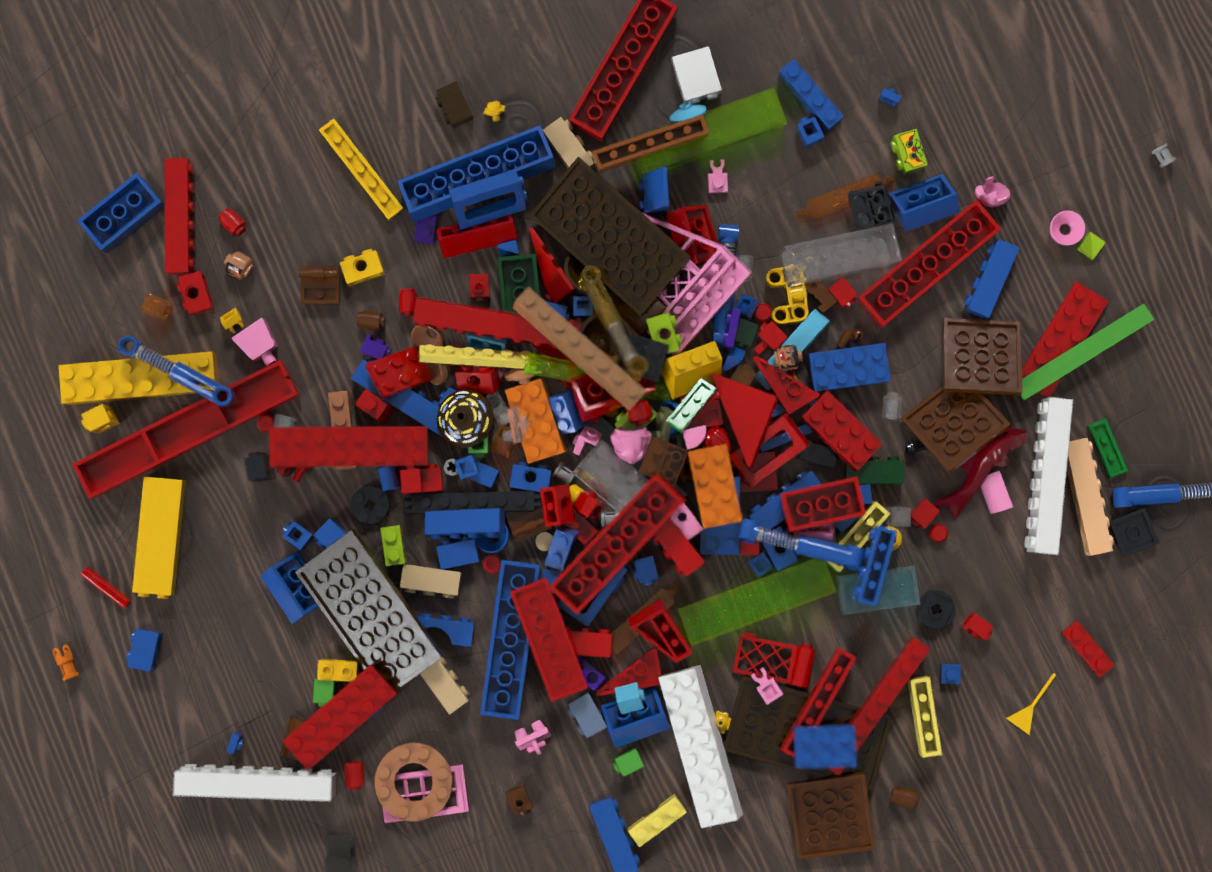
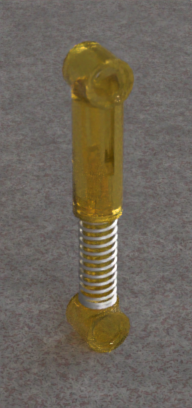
(611, 320)

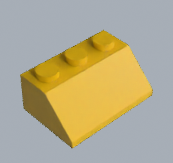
(686, 369)

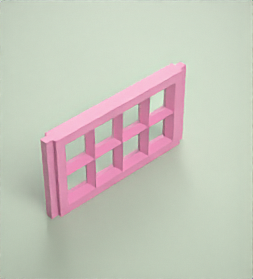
(460, 790)

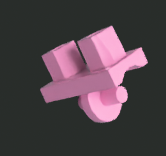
(531, 741)

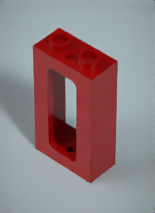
(800, 443)

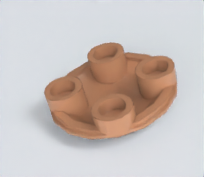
(517, 374)

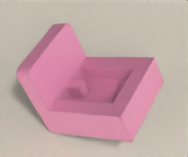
(587, 435)

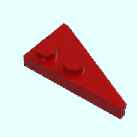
(791, 392)
(643, 671)

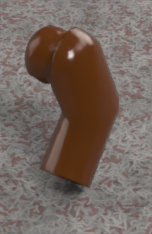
(849, 335)

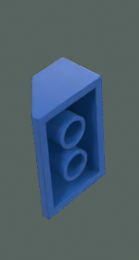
(925, 202)
(288, 588)
(636, 724)

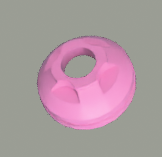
(1076, 226)

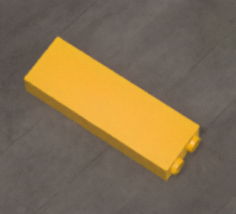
(159, 537)

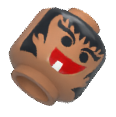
(239, 265)
(788, 357)

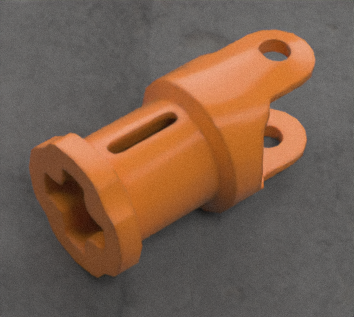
(66, 663)

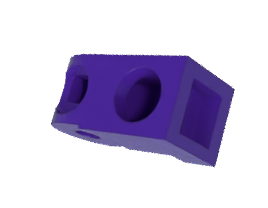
(592, 676)

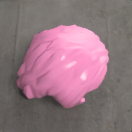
(992, 193)

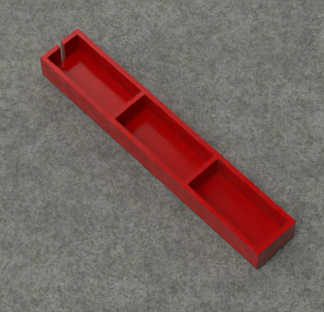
(185, 431)

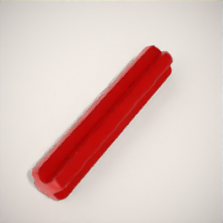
(105, 587)

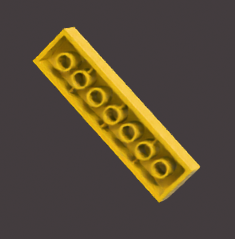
(129, 379)

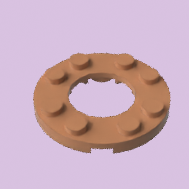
(441, 778)

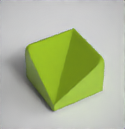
(1091, 245)

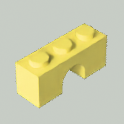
(658, 820)

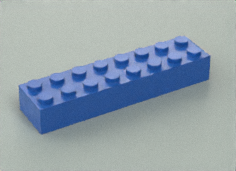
(428, 190)
(507, 645)

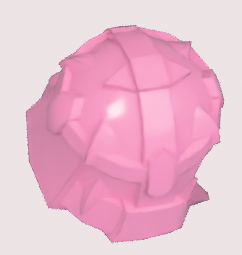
(631, 445)

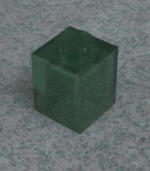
(745, 333)

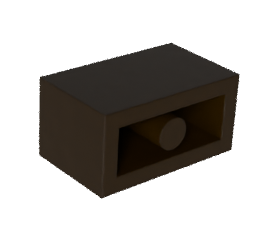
(454, 104)

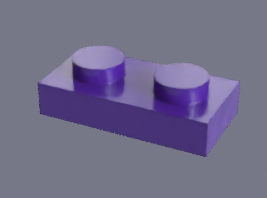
(426, 230)
(732, 319)

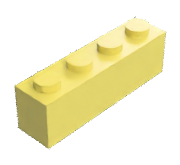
(859, 532)
(924, 716)

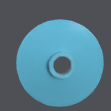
(686, 112)

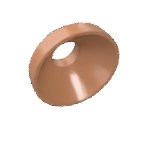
(421, 336)
(439, 371)

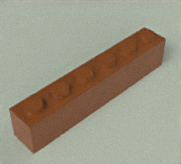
(650, 143)

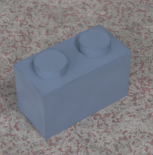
(587, 715)

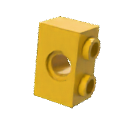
(373, 269)
(99, 419)
(337, 670)

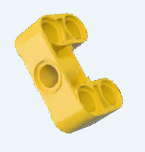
(796, 299)

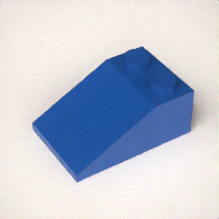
(655, 192)

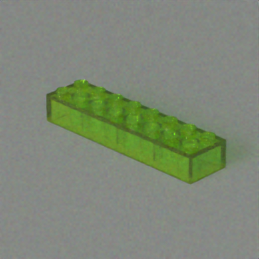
(726, 127)
(756, 600)

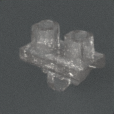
(515, 434)

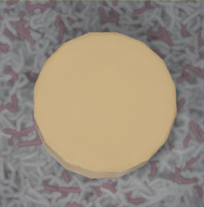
(544, 541)

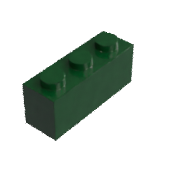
(878, 471)

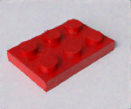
(398, 372)

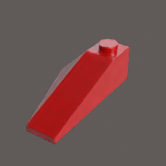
(554, 279)
(594, 400)

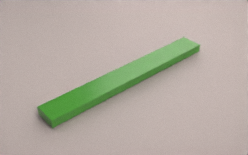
(1085, 351)

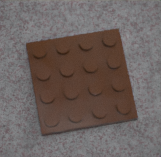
(982, 356)
(955, 425)
(831, 816)

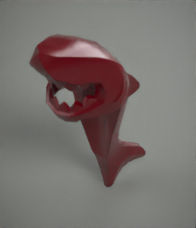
(980, 465)

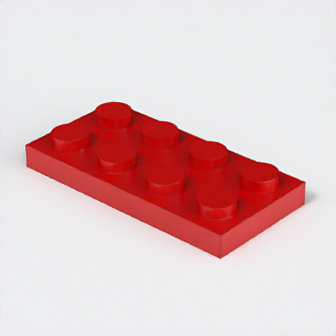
(841, 431)

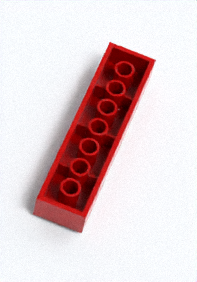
(622, 67)
(928, 264)
(348, 446)
(617, 543)

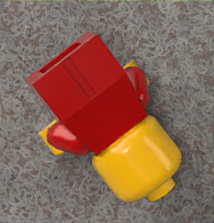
(586, 502)

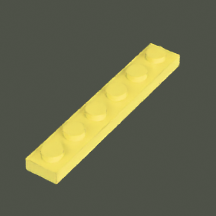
(472, 356)

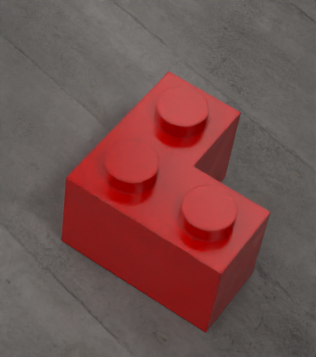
(421, 480)

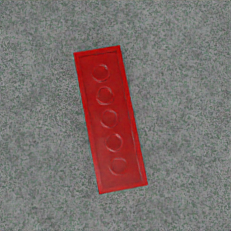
(1066, 329)
(549, 639)
(339, 717)

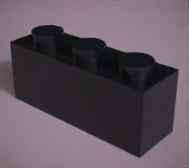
(258, 467)

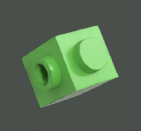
(480, 449)

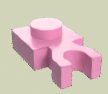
(717, 180)
(768, 688)

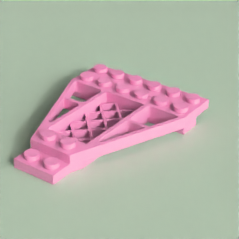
(705, 292)

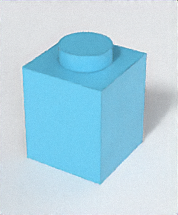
(629, 698)

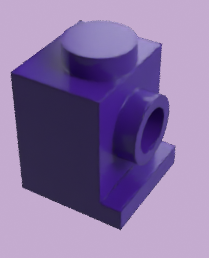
(375, 349)

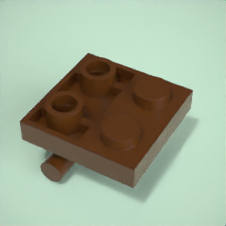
(320, 285)
(663, 459)
(527, 523)

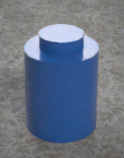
(389, 478)

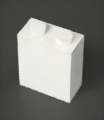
(696, 76)

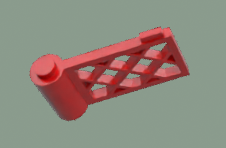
(800, 661)

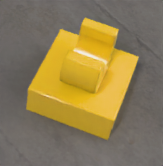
(231, 318)

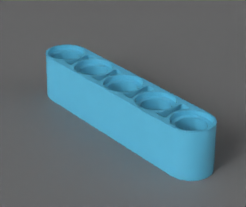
(801, 337)

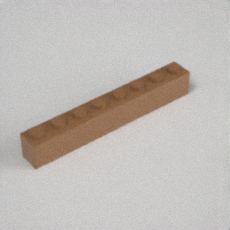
(579, 348)

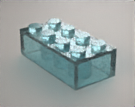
(897, 591)

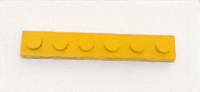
(361, 169)

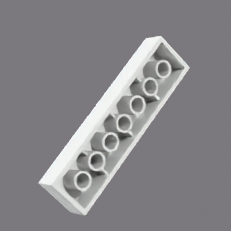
(1049, 475)
(700, 746)
(255, 783)

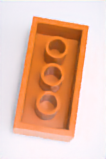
(543, 434)
(715, 486)

